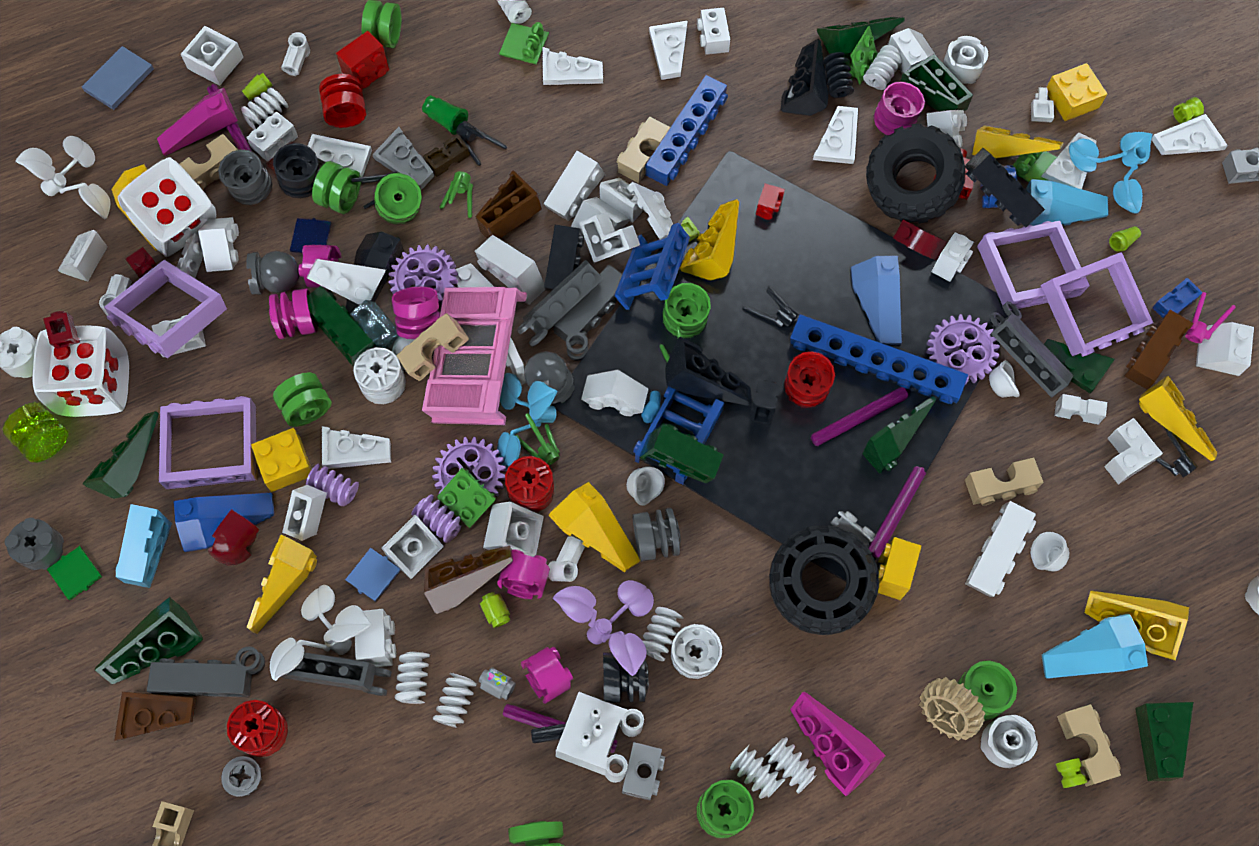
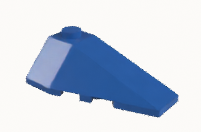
(200, 516)

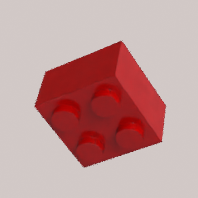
(363, 59)

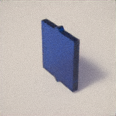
(309, 233)

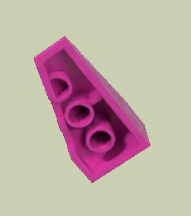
(201, 120)
(842, 748)

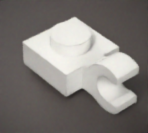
(1041, 108)

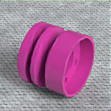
(898, 107)
(415, 310)
(290, 314)

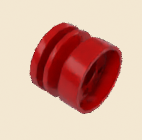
(342, 100)
(811, 368)
(534, 495)
(269, 735)

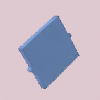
(373, 574)

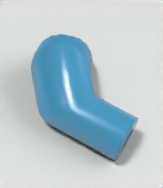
(652, 407)

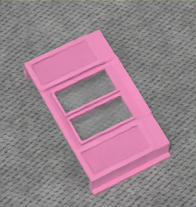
(470, 380)

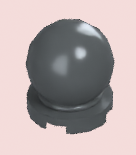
(273, 272)
(553, 372)

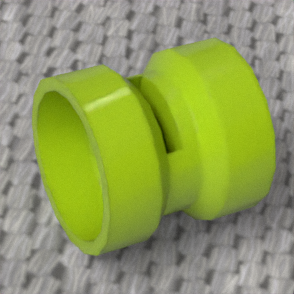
(1190, 109)
(1071, 773)

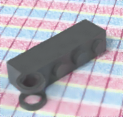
(560, 301)
(588, 313)
(1029, 351)
(338, 673)
(205, 679)

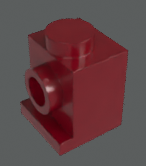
(141, 262)
(53, 327)

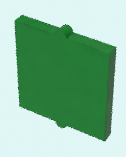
(74, 573)

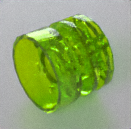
(35, 432)

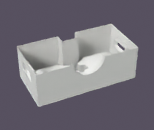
(1090, 410)

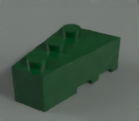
(938, 85)
(682, 452)
(1164, 738)

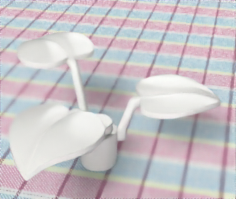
(41, 165)
(348, 624)

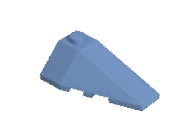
(879, 292)

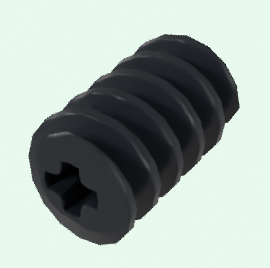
(838, 75)

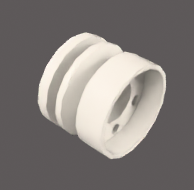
(381, 386)
(700, 638)

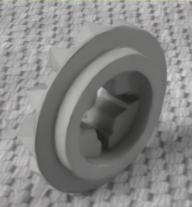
(234, 767)

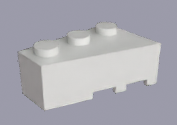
(574, 186)
(511, 267)

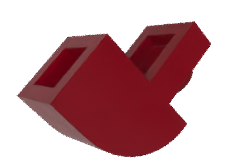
(919, 240)

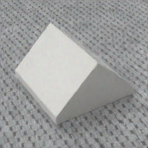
(617, 195)
(595, 206)
(83, 256)
(412, 547)

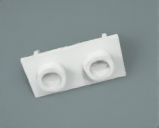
(192, 256)
(848, 523)

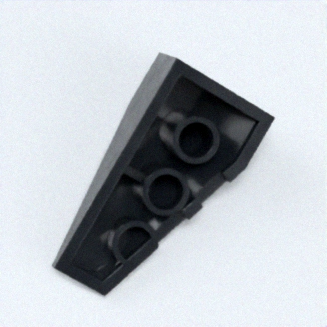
(808, 86)
(380, 252)
(697, 375)

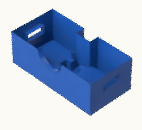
(1178, 299)

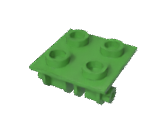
(524, 42)
(863, 55)
(1033, 165)
(466, 497)

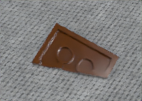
(151, 712)

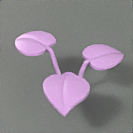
(627, 648)

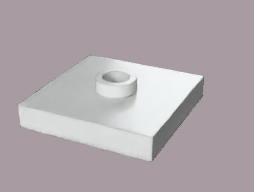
(515, 362)

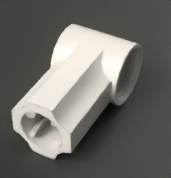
(295, 54)
(116, 286)
(566, 564)

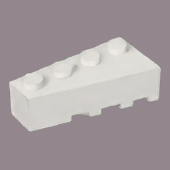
(1000, 549)

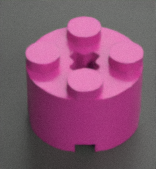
(314, 252)
(524, 575)
(547, 674)

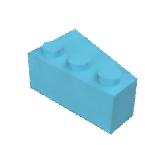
(142, 545)

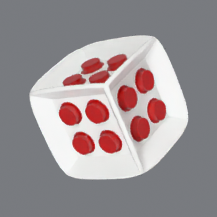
(166, 206)
(82, 377)

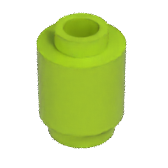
(495, 609)

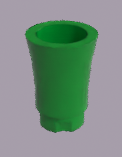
(444, 113)

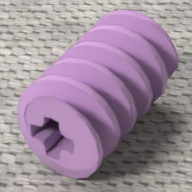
(334, 487)
(437, 519)

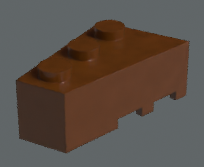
(508, 208)
(1157, 349)

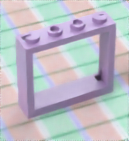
(998, 272)
(1127, 290)
(184, 330)
(210, 476)

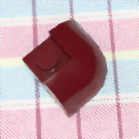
(232, 539)

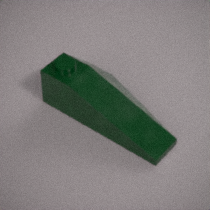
(889, 443)

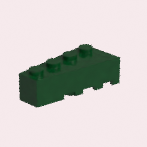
(338, 325)

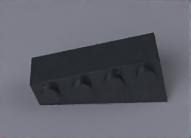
(1004, 188)

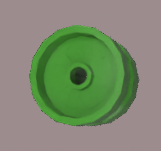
(382, 22)
(334, 187)
(391, 188)
(302, 399)
(992, 685)
(536, 833)

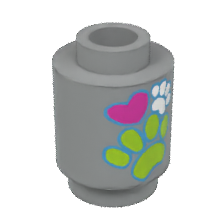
(496, 683)

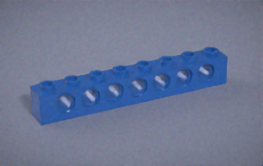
(954, 379)

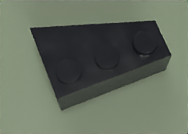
(563, 255)

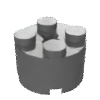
(34, 544)

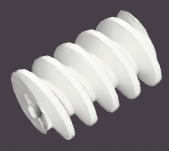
(516, 10)
(883, 67)
(263, 107)
(659, 632)
(411, 677)
(454, 700)
(791, 764)
(756, 773)

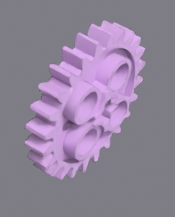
(423, 275)
(955, 332)
(485, 461)

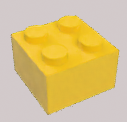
(1076, 92)
(282, 459)
(897, 567)

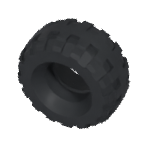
(909, 146)
(815, 615)

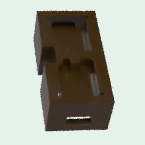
(446, 155)

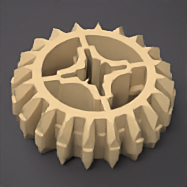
(952, 708)

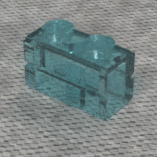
(375, 323)

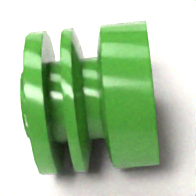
(686, 299)
(738, 804)

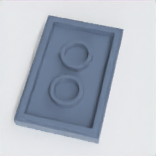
(117, 78)

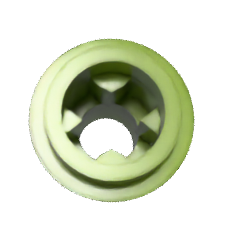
(257, 86)
(1123, 239)

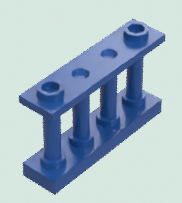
(662, 276)
(700, 430)

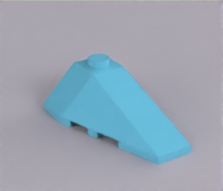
(1066, 203)
(1105, 648)

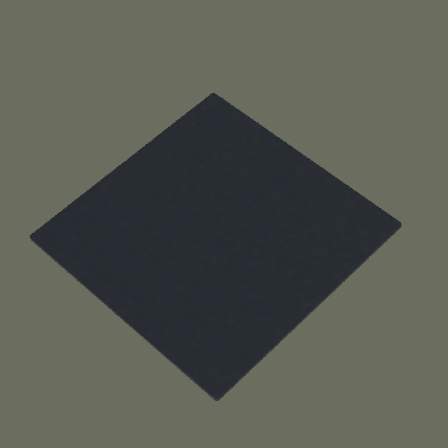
(806, 254)

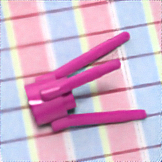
(1198, 330)

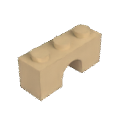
(649, 136)
(208, 172)
(418, 355)
(986, 488)
(1085, 724)
(171, 824)

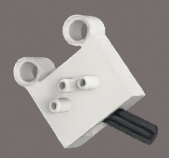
(590, 735)

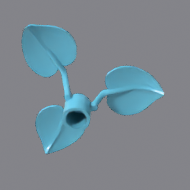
(1135, 151)
(539, 398)

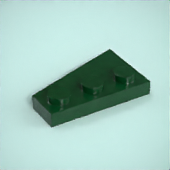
(1085, 370)

